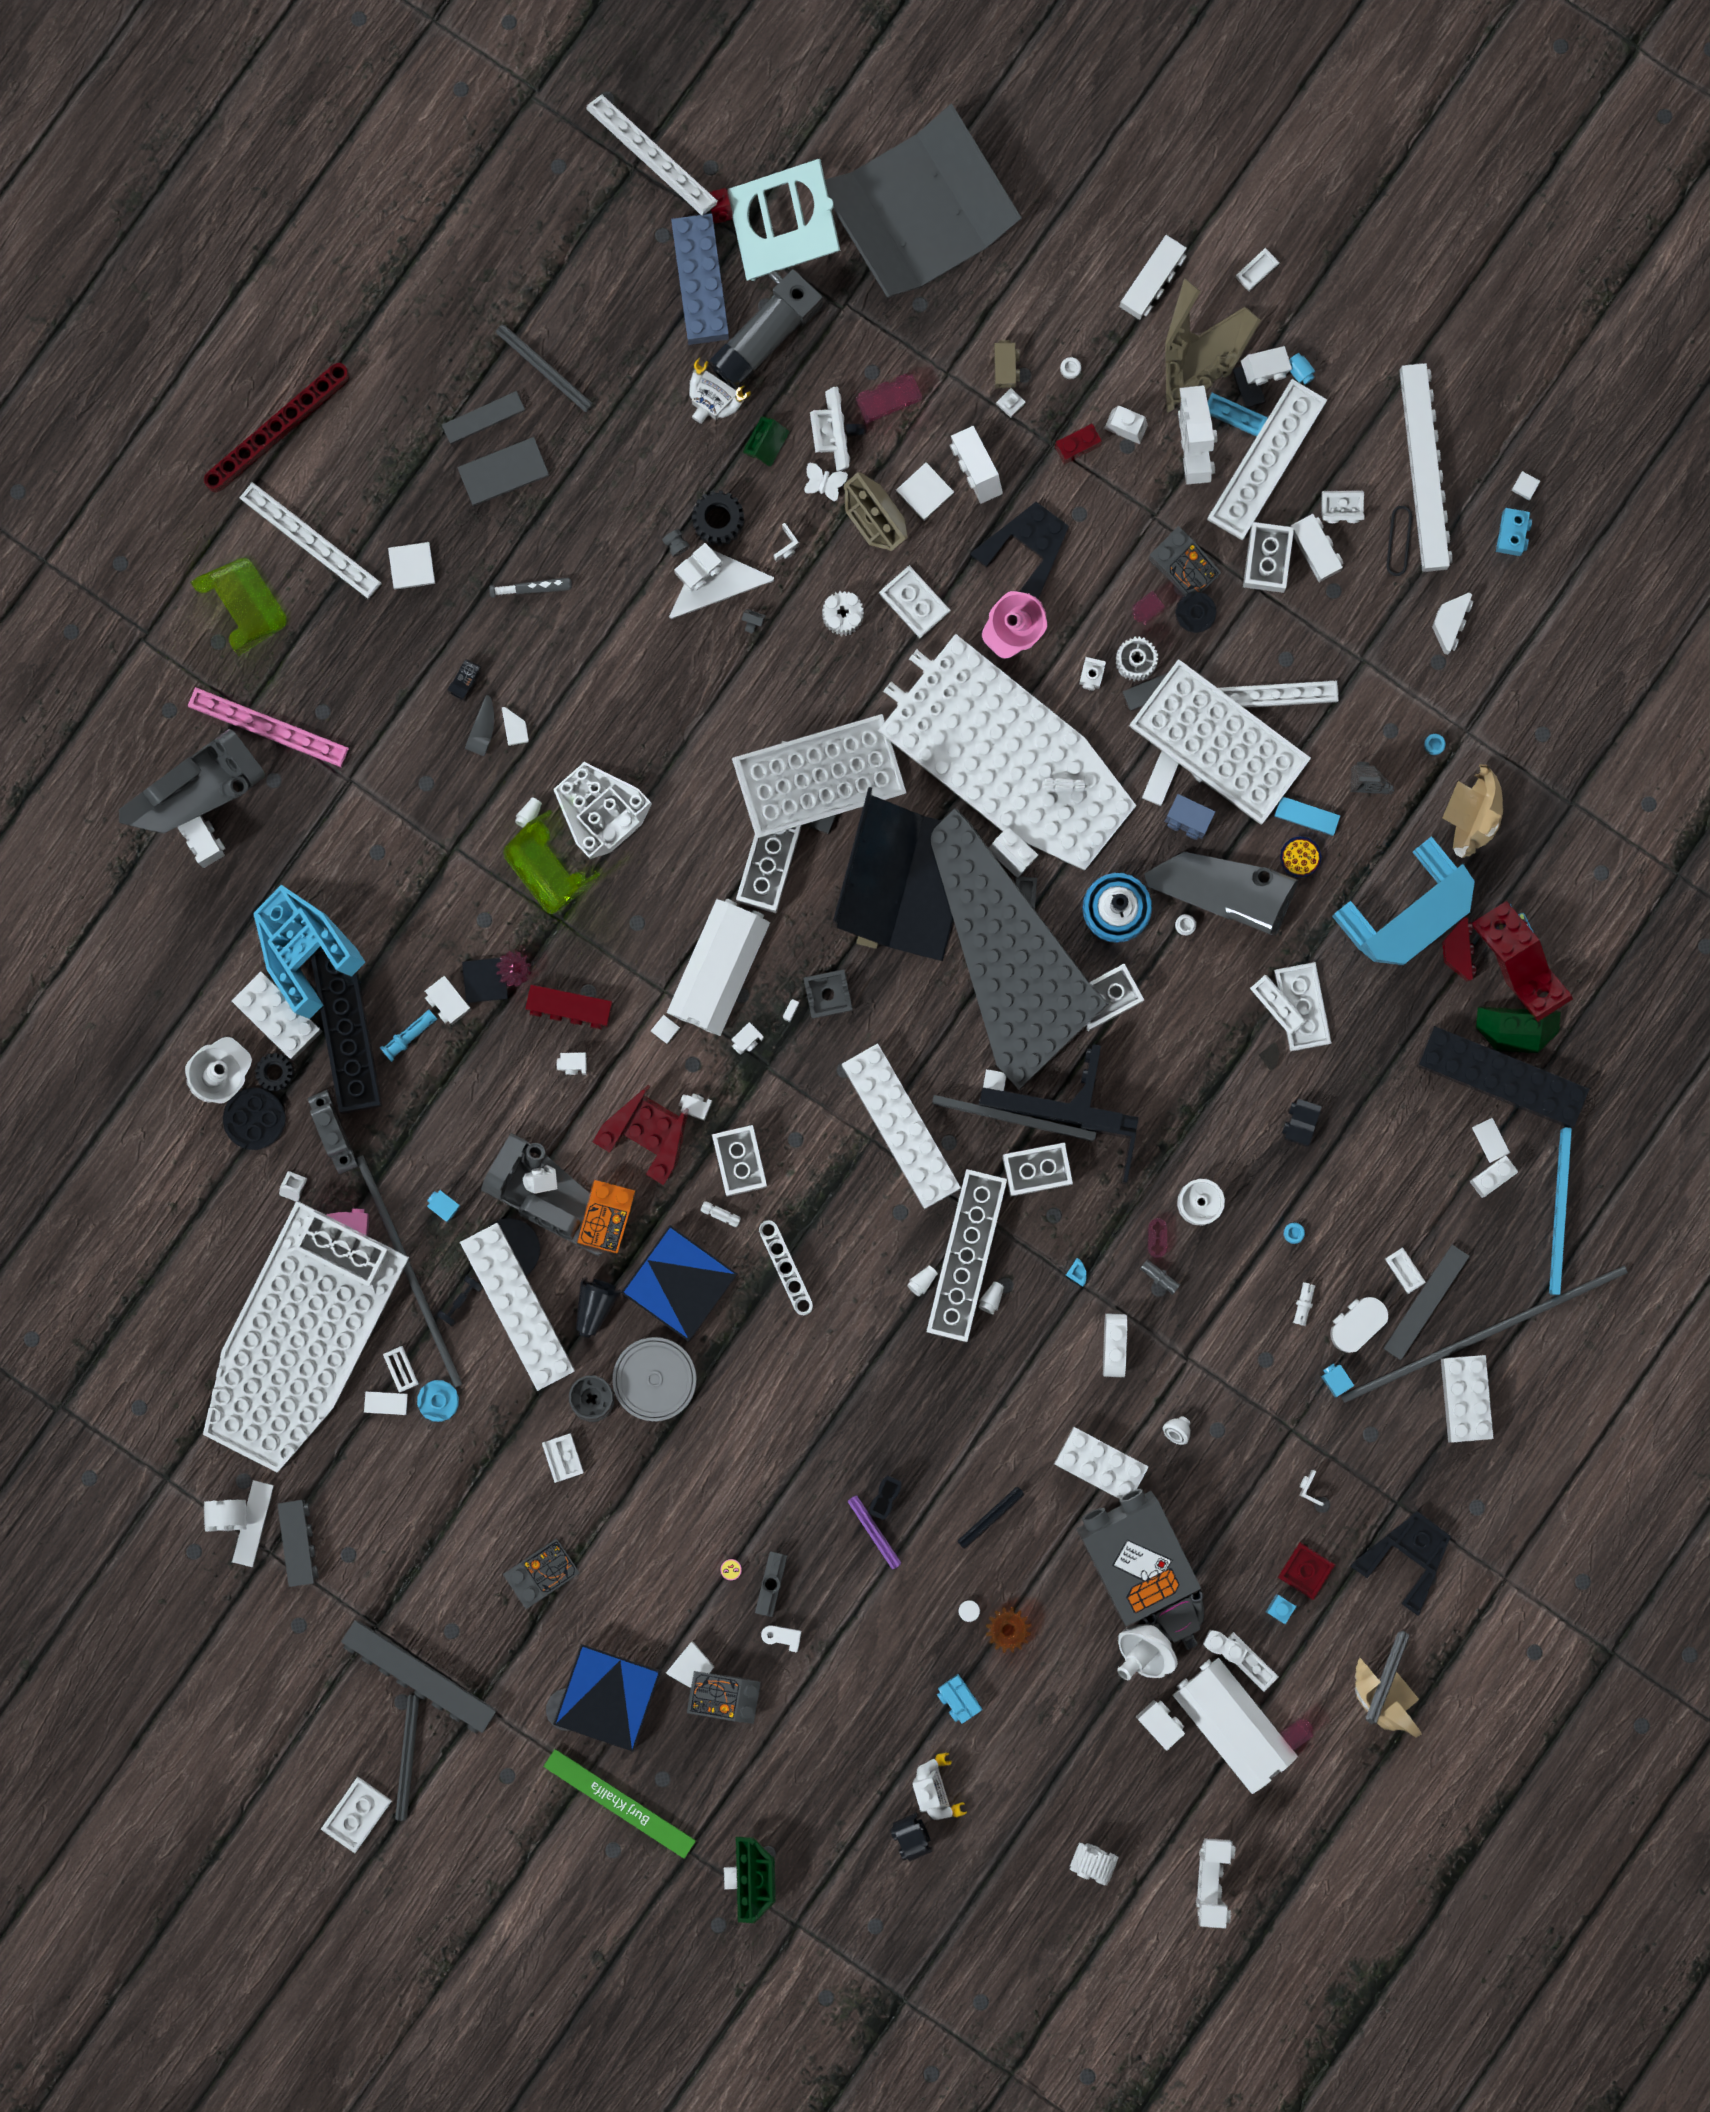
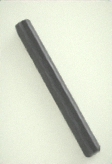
(1387, 1677)

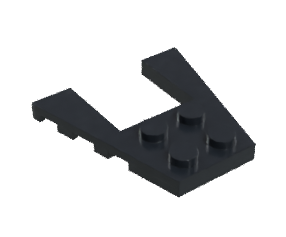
(1036, 530)
(1418, 1540)

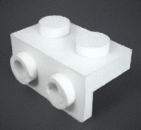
(1342, 506)

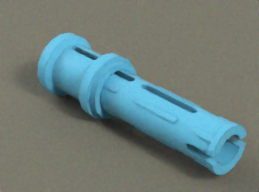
(401, 1041)

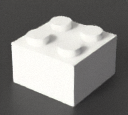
(1160, 1724)

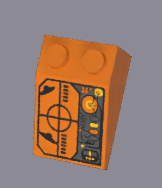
(605, 1216)

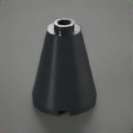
(594, 1305)

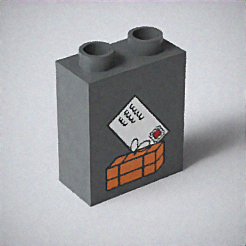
(1137, 1556)

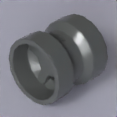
(676, 543)

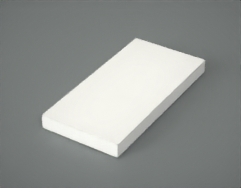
(1303, 990)

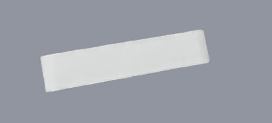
(785, 1256)

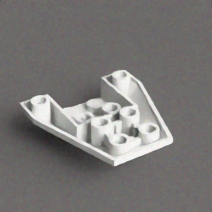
(600, 809)

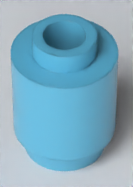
(1301, 369)

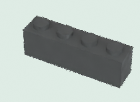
(296, 1543)

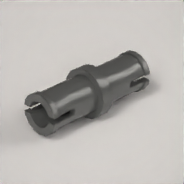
(1160, 1276)

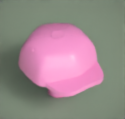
(1014, 624)

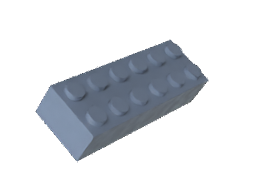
(700, 279)

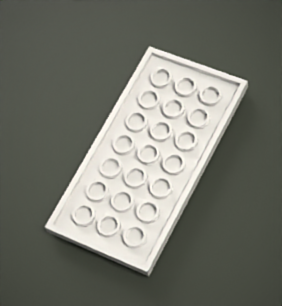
(1219, 742)
(817, 776)

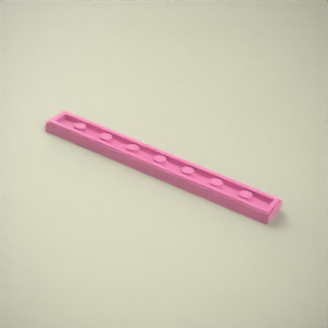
(268, 727)

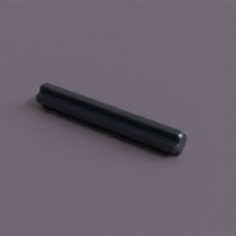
(986, 1521)

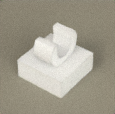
(1010, 402)

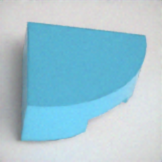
(1077, 1272)

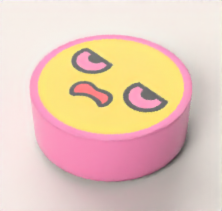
(731, 1569)

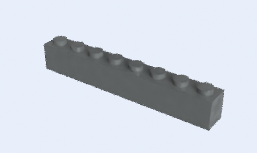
(418, 1676)

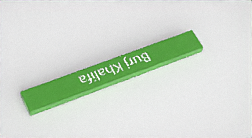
(619, 1803)

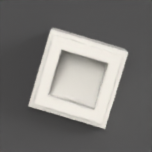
(292, 1186)

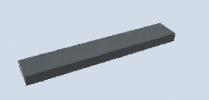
(1426, 1302)

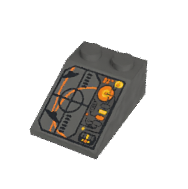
(1184, 563)
(541, 1573)
(723, 1697)

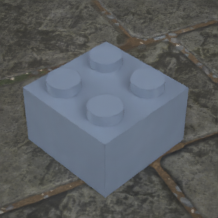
(1189, 817)

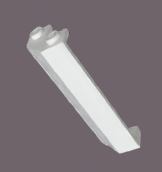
(718, 966)
(1234, 1725)

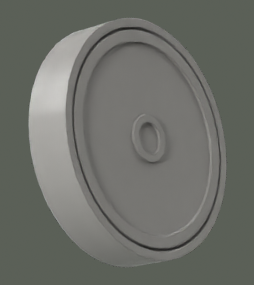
(654, 1379)

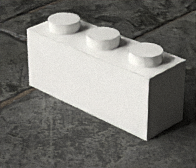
(1317, 547)

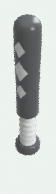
(551, 585)

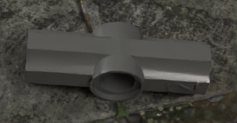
(768, 1598)

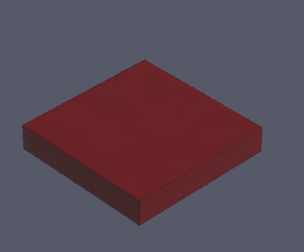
(1306, 1571)

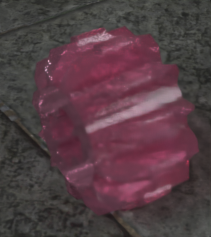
(513, 968)

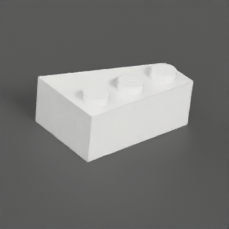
(977, 464)

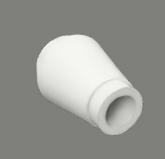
(528, 812)
(922, 1281)
(991, 1299)

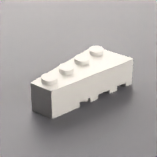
(202, 841)

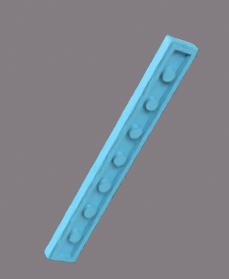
(1560, 1211)

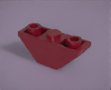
(1458, 950)

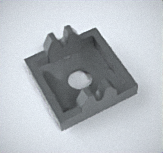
(832, 980)

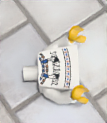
(713, 395)
(931, 1792)

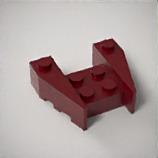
(650, 1127)

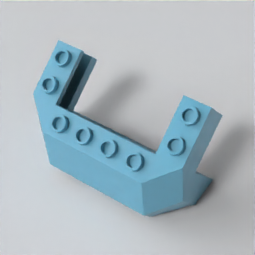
(1419, 922)

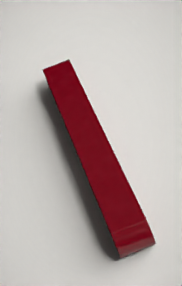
(280, 417)

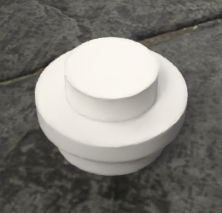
(1185, 925)

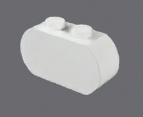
(1358, 1324)
(1115, 1345)

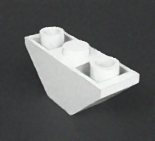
(1450, 621)

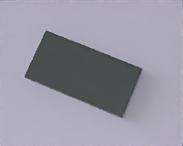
(503, 471)

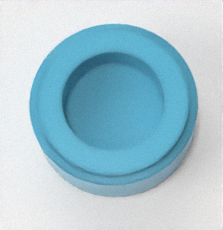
(1434, 744)
(1294, 1233)

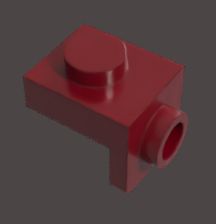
(722, 210)

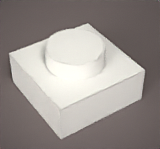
(730, 1877)

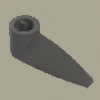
(482, 729)

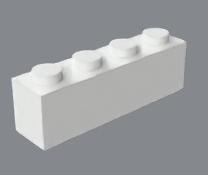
(1153, 277)

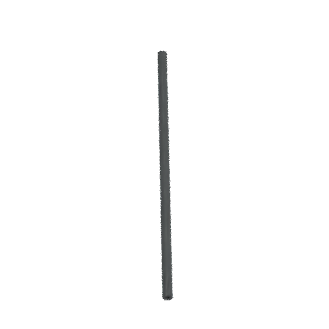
(409, 1272)

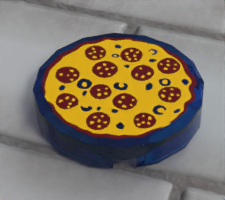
(1300, 857)

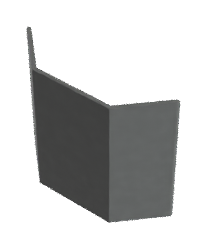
(923, 205)

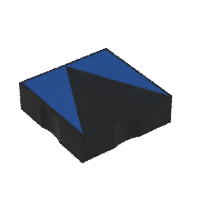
(679, 1283)
(606, 1697)

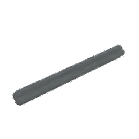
(543, 367)
(407, 1757)

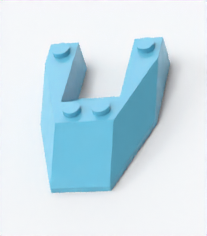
(289, 935)

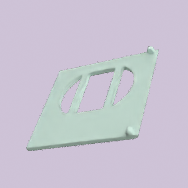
(780, 252)

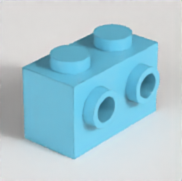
(1513, 532)

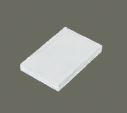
(914, 602)
(356, 1814)

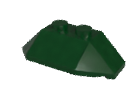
(1516, 1029)
(754, 1880)

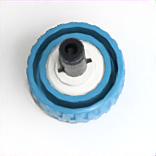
(1117, 907)

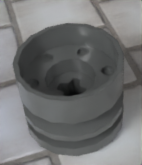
(579, 1397)

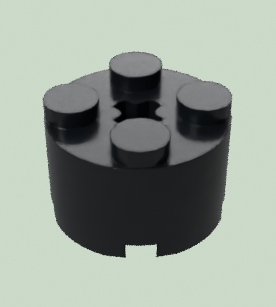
(912, 1837)

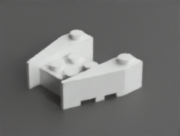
(1196, 435)
(1212, 1909)

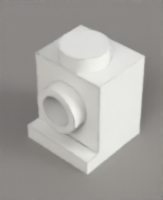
(1088, 682)
(746, 1039)
(572, 1063)
(696, 1106)
(540, 1180)

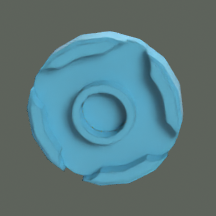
(438, 1401)

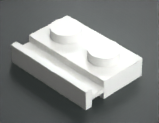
(562, 1457)

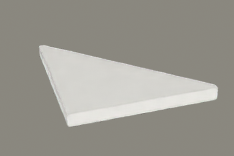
(730, 581)

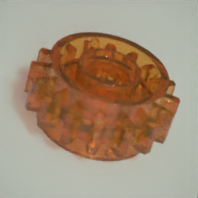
(1018, 1635)

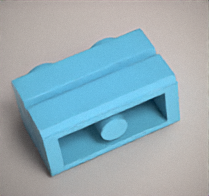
(959, 1699)

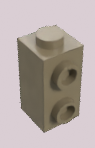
(1005, 364)

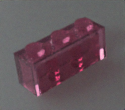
(888, 398)

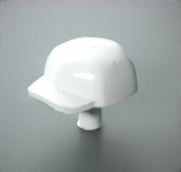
(218, 1070)
(1145, 1652)

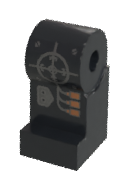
(464, 680)

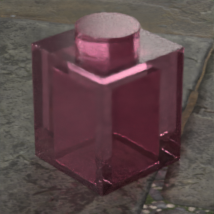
(1147, 608)
(1297, 1733)

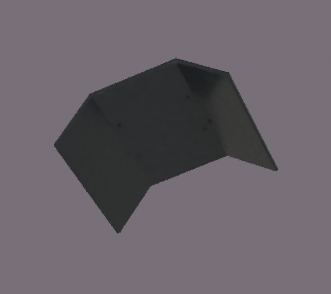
(894, 883)

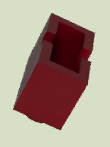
(1078, 443)

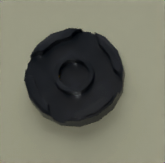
(1195, 612)

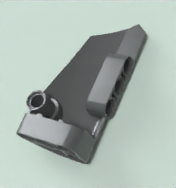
(195, 786)
(1226, 889)
(554, 1210)

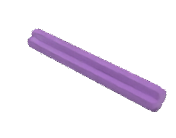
(874, 1532)

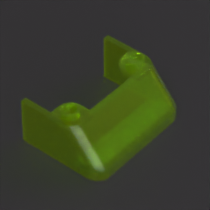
(541, 869)

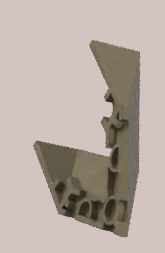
(1204, 357)

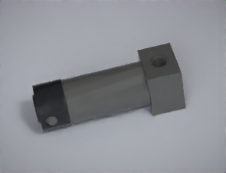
(766, 329)

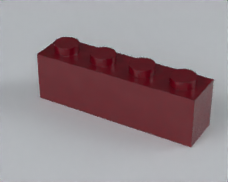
(568, 1006)

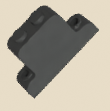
(332, 1132)

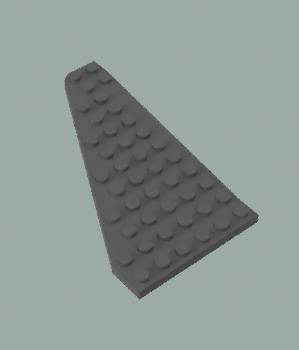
(1019, 971)

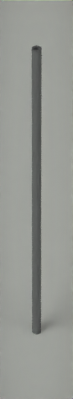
(1484, 1334)

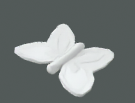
(824, 484)

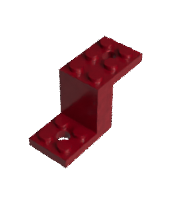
(1522, 961)

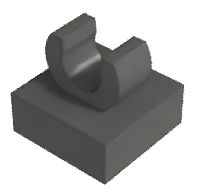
(752, 619)

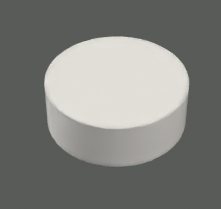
(1070, 368)
(969, 1611)

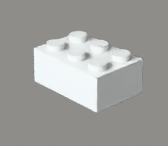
(1268, 557)
(1119, 991)
(739, 1160)
(1037, 1169)

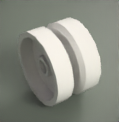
(1208, 1192)

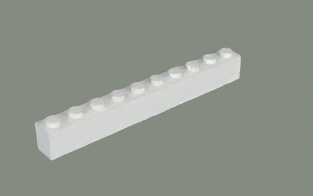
(1424, 467)

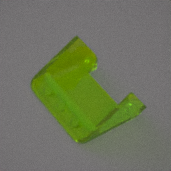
(247, 602)

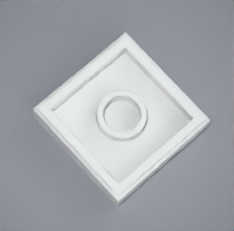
(925, 491)
(411, 565)

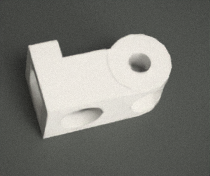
(773, 1634)

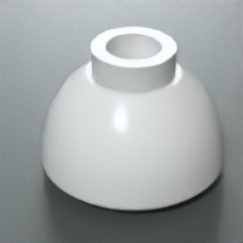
(1177, 1430)

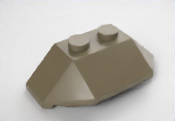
(874, 513)

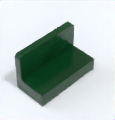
(766, 441)

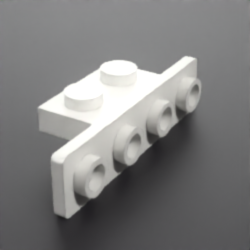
(829, 429)

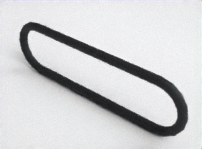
(1407, 542)

